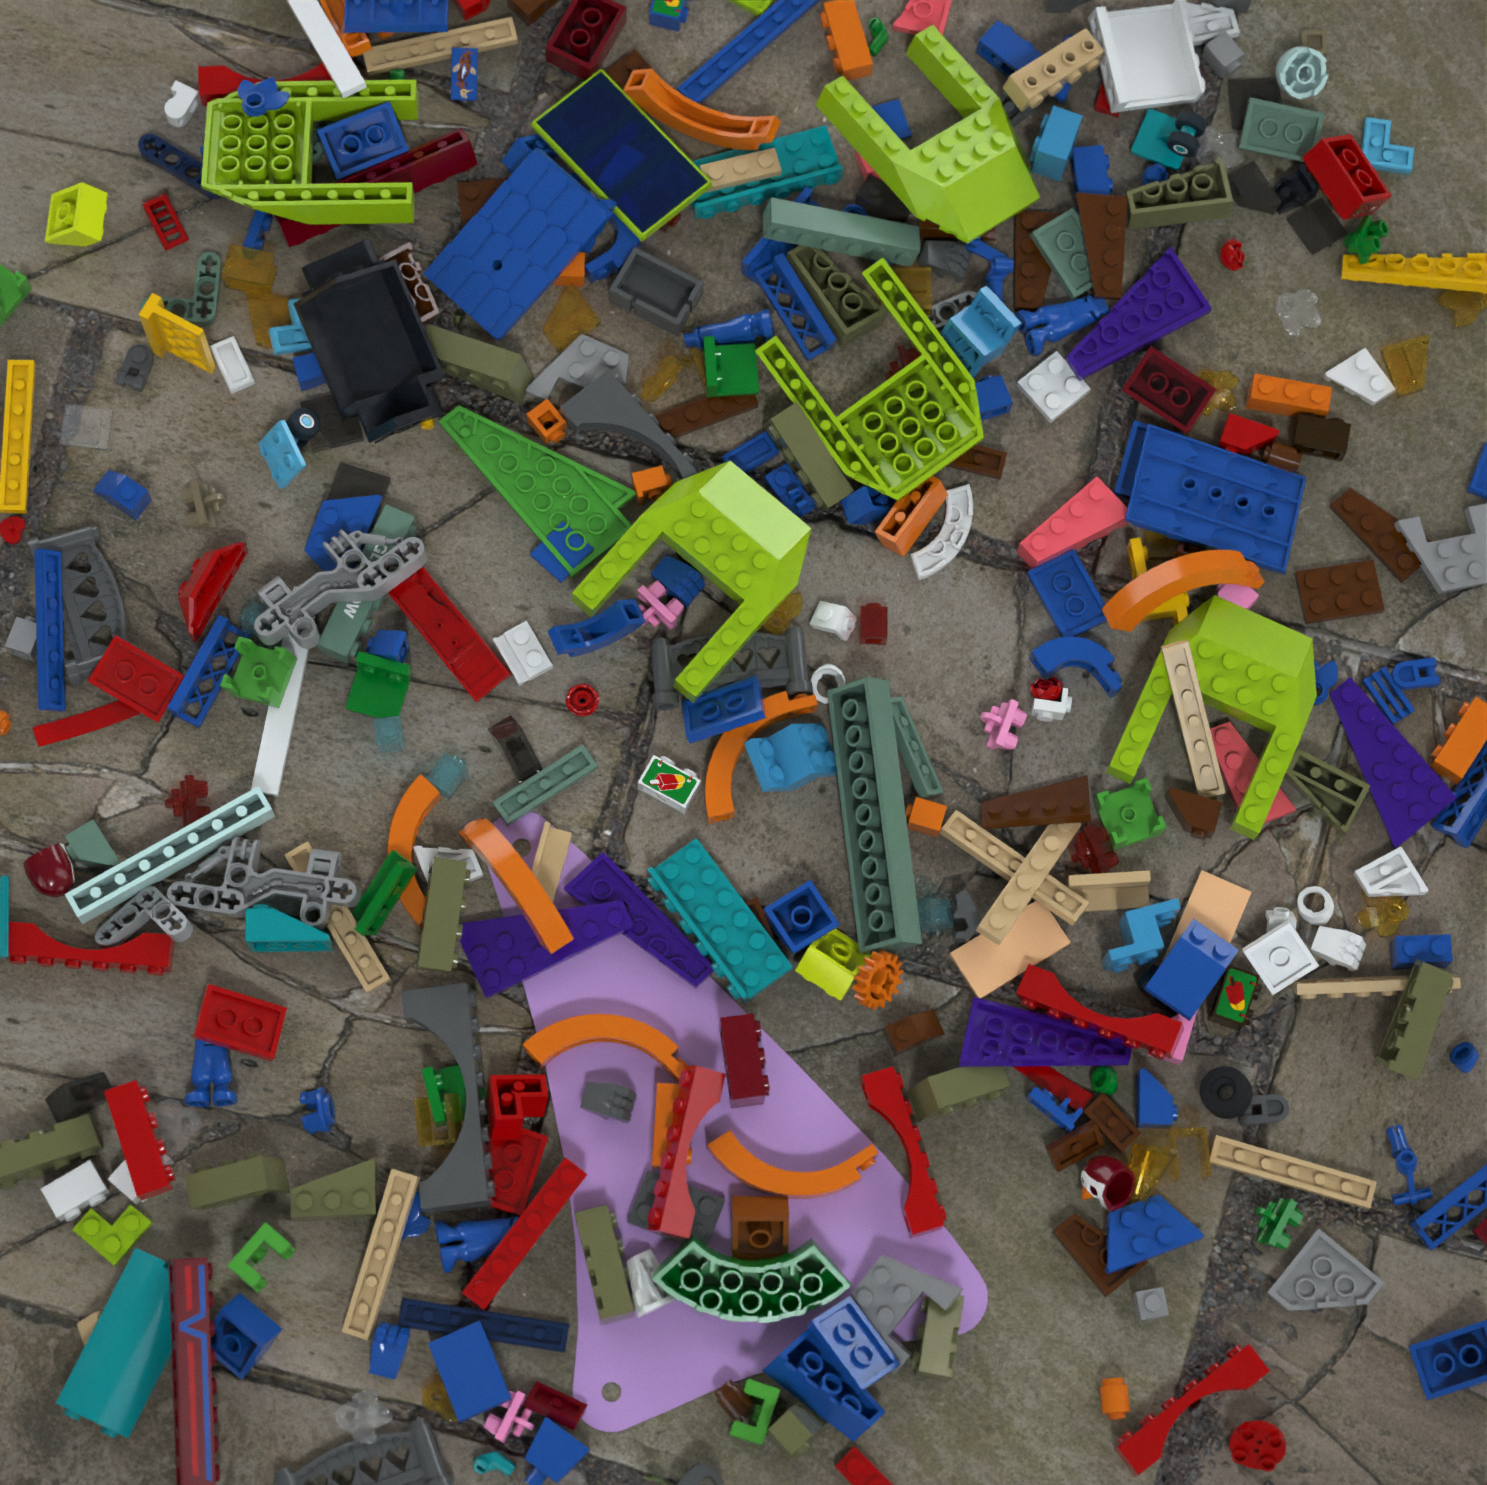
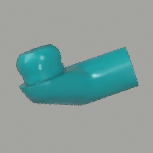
(492, 1461)

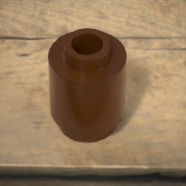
(1282, 456)
(734, 1401)

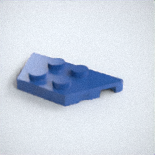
(338, 514)
(1146, 1232)

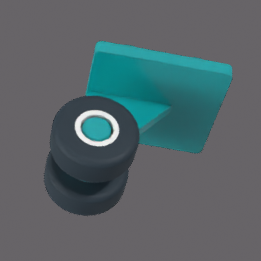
(1168, 139)

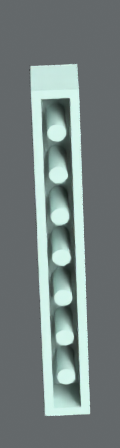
(170, 855)

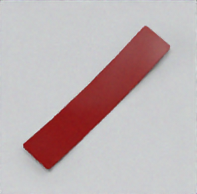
(83, 723)
(1057, 1085)

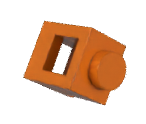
(547, 414)
(650, 484)

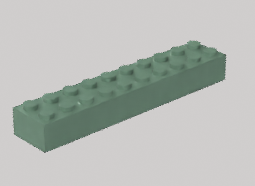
(874, 816)

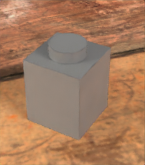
(1223, 55)
(23, 639)
(1150, 1305)

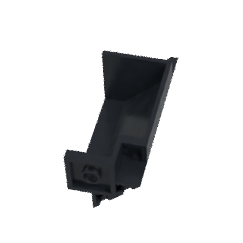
(370, 341)

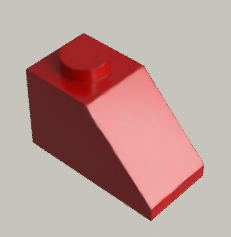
(1245, 436)

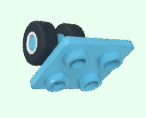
(282, 445)

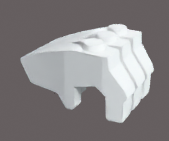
(1339, 947)

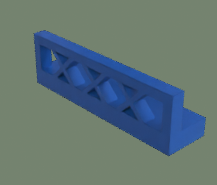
(766, 249)
(803, 302)
(198, 669)
(1471, 813)
(1447, 1202)

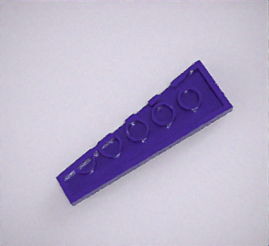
(653, 932)

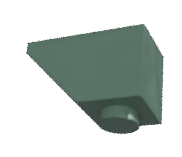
(91, 847)

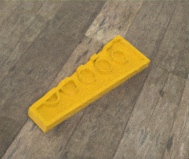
(1445, 272)

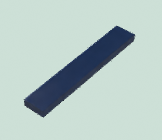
(498, 1326)

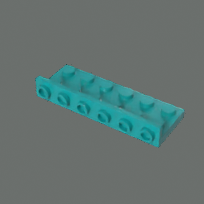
(805, 161)
(719, 921)

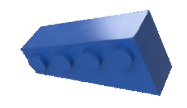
(818, 1383)

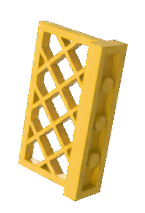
(174, 334)

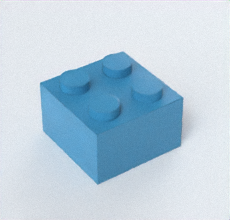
(1055, 143)

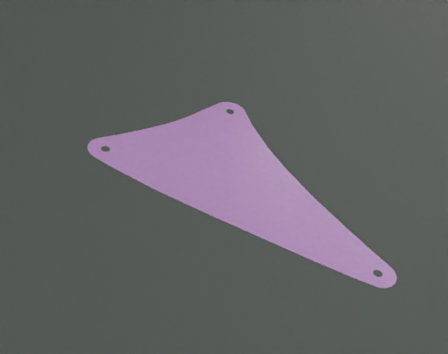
(675, 1349)

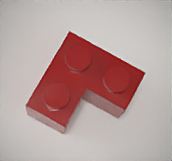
(511, 1100)

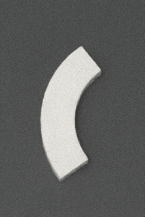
(951, 537)

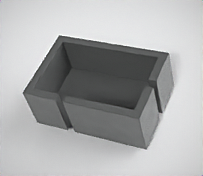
(656, 291)

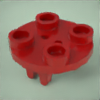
(1270, 1448)

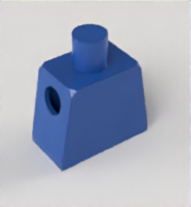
(553, 1454)

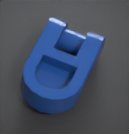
(1407, 674)

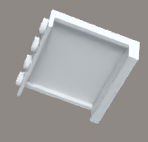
(1147, 57)

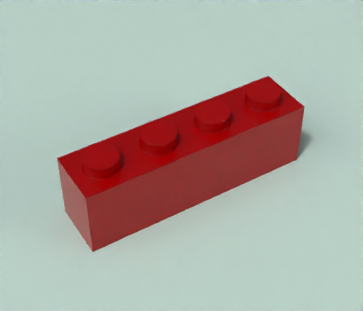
(139, 1140)

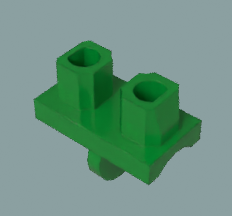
(1366, 238)
(1274, 1220)

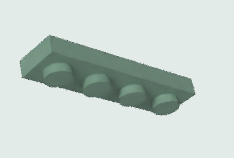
(913, 752)
(545, 785)

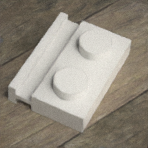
(522, 653)

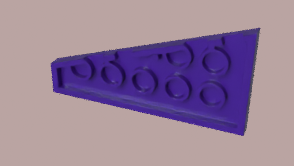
(1149, 311)
(1400, 780)
(509, 953)
(1019, 1037)

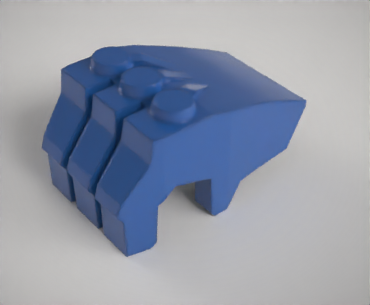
(678, 579)
(388, 1350)

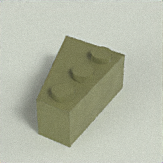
(1327, 789)
(957, 1089)
(236, 1181)
(338, 1196)
(937, 1339)
(794, 1430)

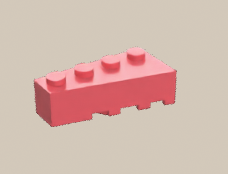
(1081, 520)

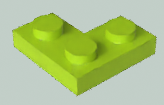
(115, 1240)

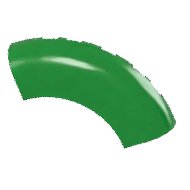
(750, 1288)

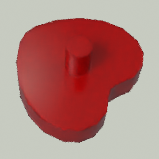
(11, 529)

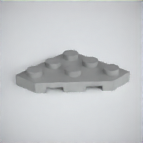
(1324, 1278)

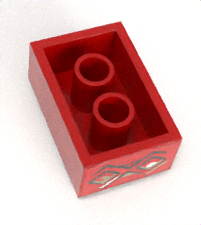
(1346, 177)

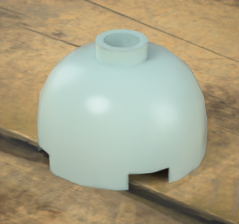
(1301, 72)

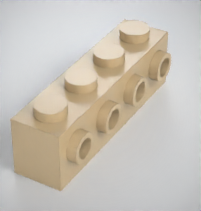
(1053, 70)

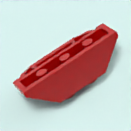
(208, 585)

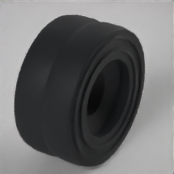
(1215, 1081)

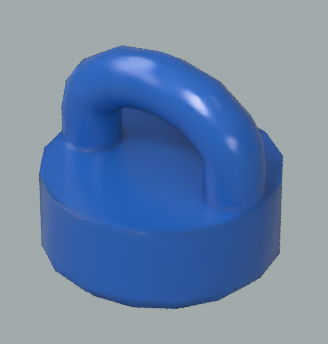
(1154, 173)
(1464, 1056)

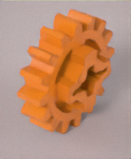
(878, 979)

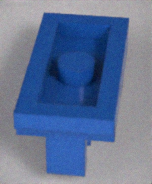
(789, 490)
(1044, 1102)

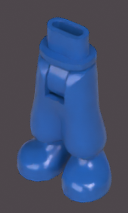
(1059, 321)
(735, 331)
(210, 1065)
(477, 1237)

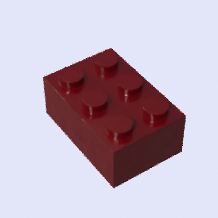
(585, 36)
(1170, 390)
(743, 1060)

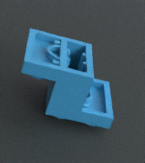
(980, 330)
(792, 757)
(1141, 936)

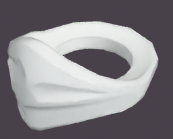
(817, 675)
(1317, 918)

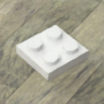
(1053, 387)
(1280, 957)

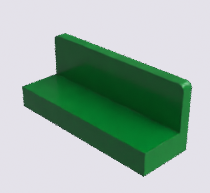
(383, 893)

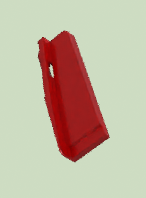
(450, 634)

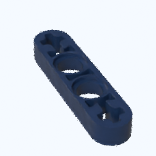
(180, 168)

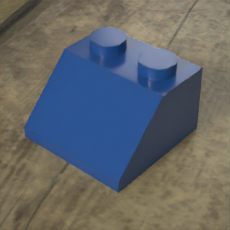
(800, 917)
(242, 1335)

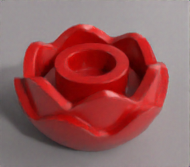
(1231, 255)
(1046, 689)
(579, 692)

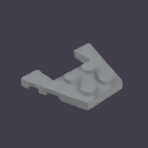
(579, 367)
(1454, 561)
(891, 1292)

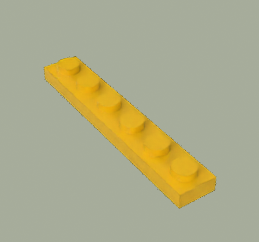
(17, 436)

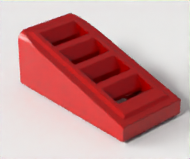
(156, 203)

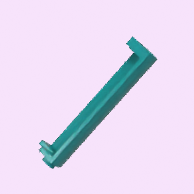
(123, 1350)

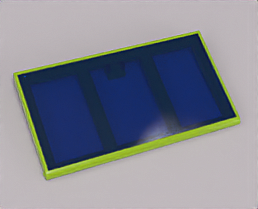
(621, 154)

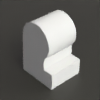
(182, 105)

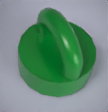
(1104, 1080)

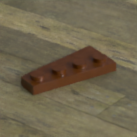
(1104, 241)
(1377, 532)
(1044, 805)

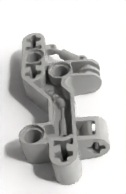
(339, 585)
(314, 887)

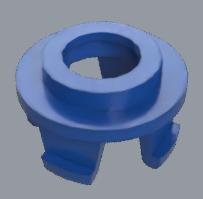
(324, 1117)

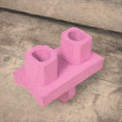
(650, 598)
(999, 722)
(502, 1427)

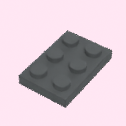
(706, 1208)

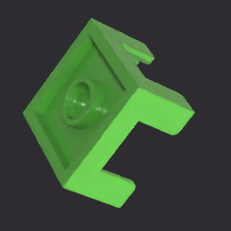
(12, 292)
(261, 673)
(1129, 815)
(255, 1251)
(762, 1414)

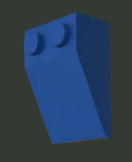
(361, 140)
(1191, 969)
(1452, 1360)

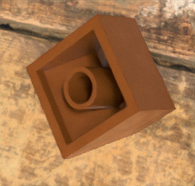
(760, 1227)

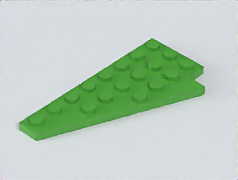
(543, 485)

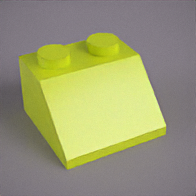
(76, 216)
(832, 963)

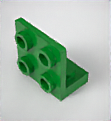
(730, 369)
(378, 686)
(442, 1082)

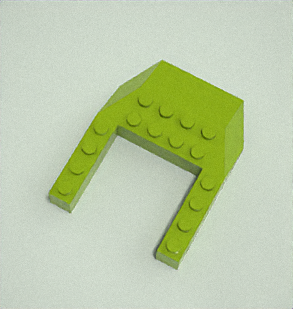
(270, 156)
(959, 178)
(907, 423)
(732, 537)
(1244, 670)

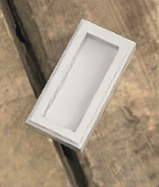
(232, 364)

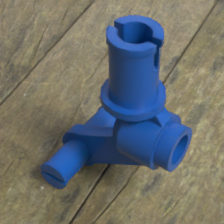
(999, 265)
(1405, 1164)

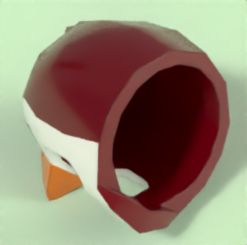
(51, 871)
(1107, 1180)

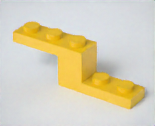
(1173, 608)

